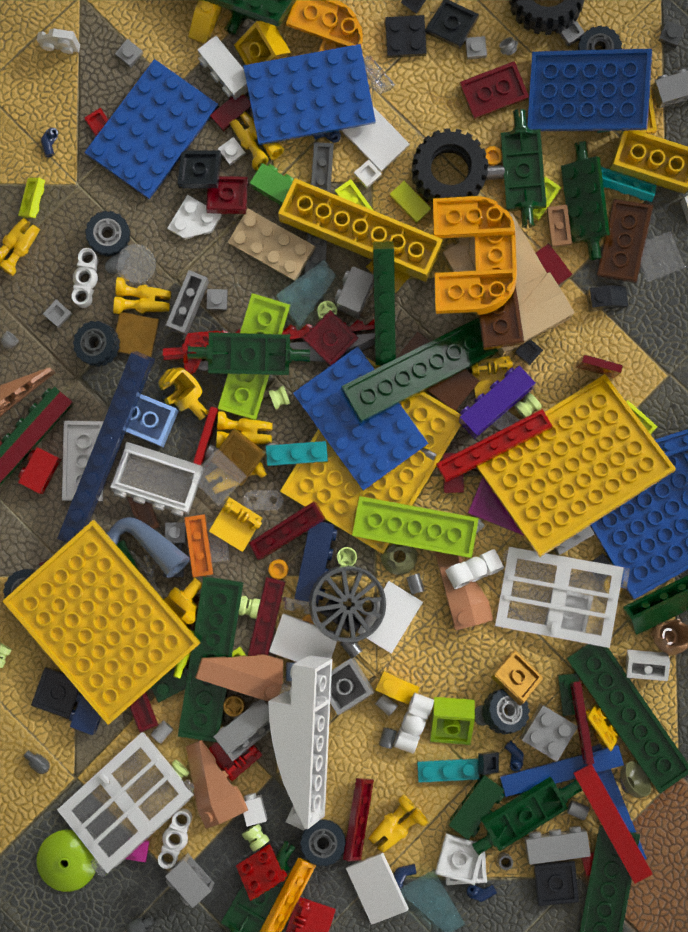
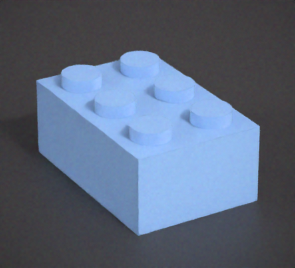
(152, 420)

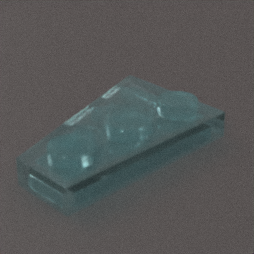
(307, 291)
(433, 900)

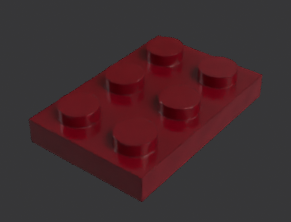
(494, 90)

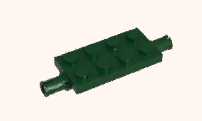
(523, 169)
(585, 200)
(249, 353)
(525, 814)
(250, 915)

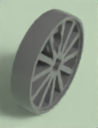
(351, 610)

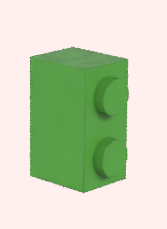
(271, 183)

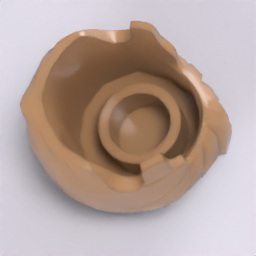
(671, 636)

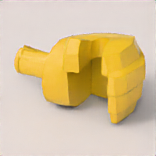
(186, 391)
(182, 601)

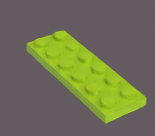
(245, 392)
(415, 527)

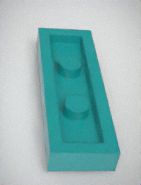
(628, 185)
(296, 453)
(448, 770)

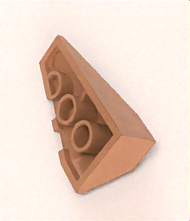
(16, 390)
(466, 604)
(250, 675)
(213, 792)

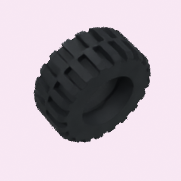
(546, 18)
(453, 143)

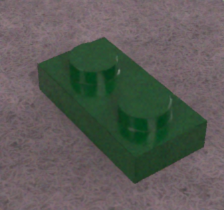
(565, 693)

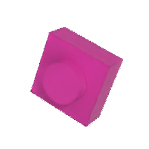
(140, 853)

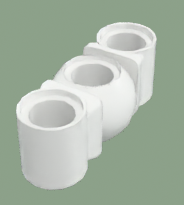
(85, 268)
(474, 569)
(413, 723)
(174, 848)

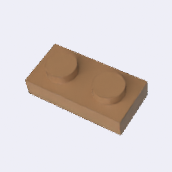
(559, 226)

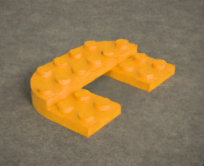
(327, 20)
(494, 255)

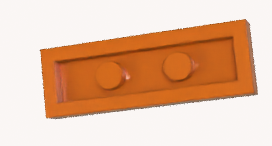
(199, 545)

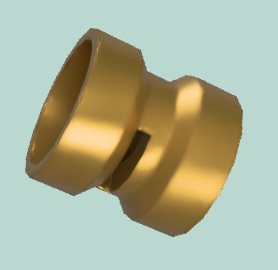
(231, 707)

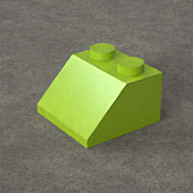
(452, 720)

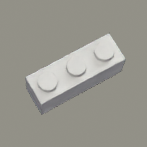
(223, 67)

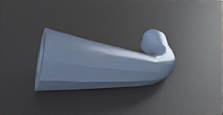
(165, 553)

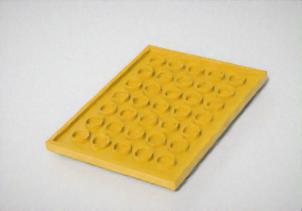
(578, 468)
(339, 493)
(101, 622)

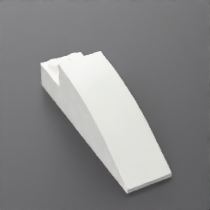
(301, 736)

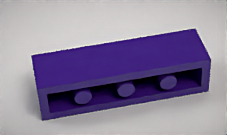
(496, 402)

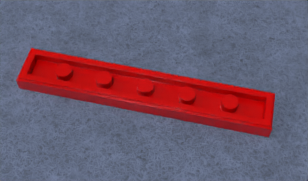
(494, 445)
(613, 823)

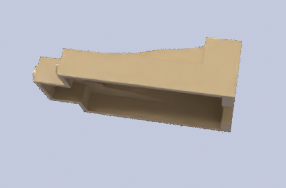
(539, 296)

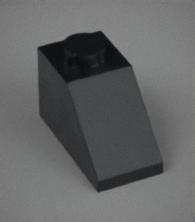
(606, 298)

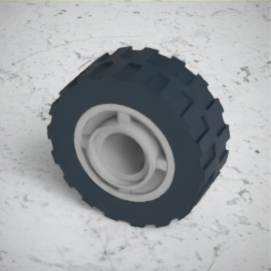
(107, 221)
(497, 719)

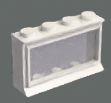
(155, 479)

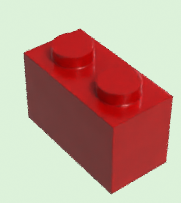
(39, 470)

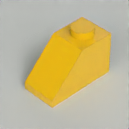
(204, 21)
(396, 687)

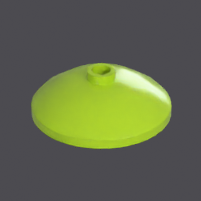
(69, 847)

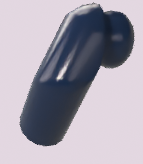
(334, 136)
(48, 140)
(517, 756)
(403, 871)
(480, 894)

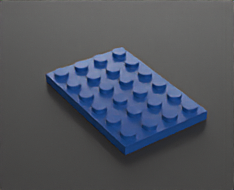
(590, 90)
(309, 94)
(151, 129)
(366, 447)

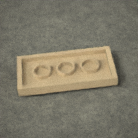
(271, 245)

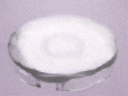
(136, 263)

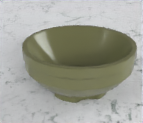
(395, 567)
(634, 780)

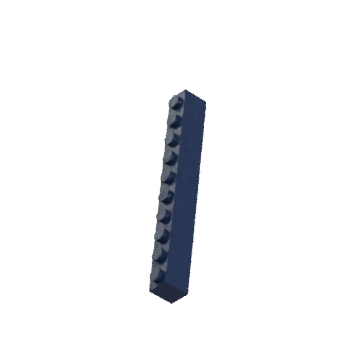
(106, 445)

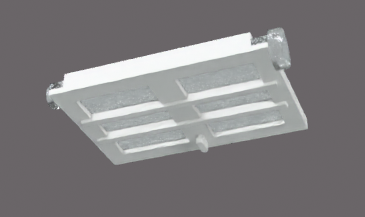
(560, 596)
(125, 803)

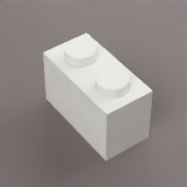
(647, 665)

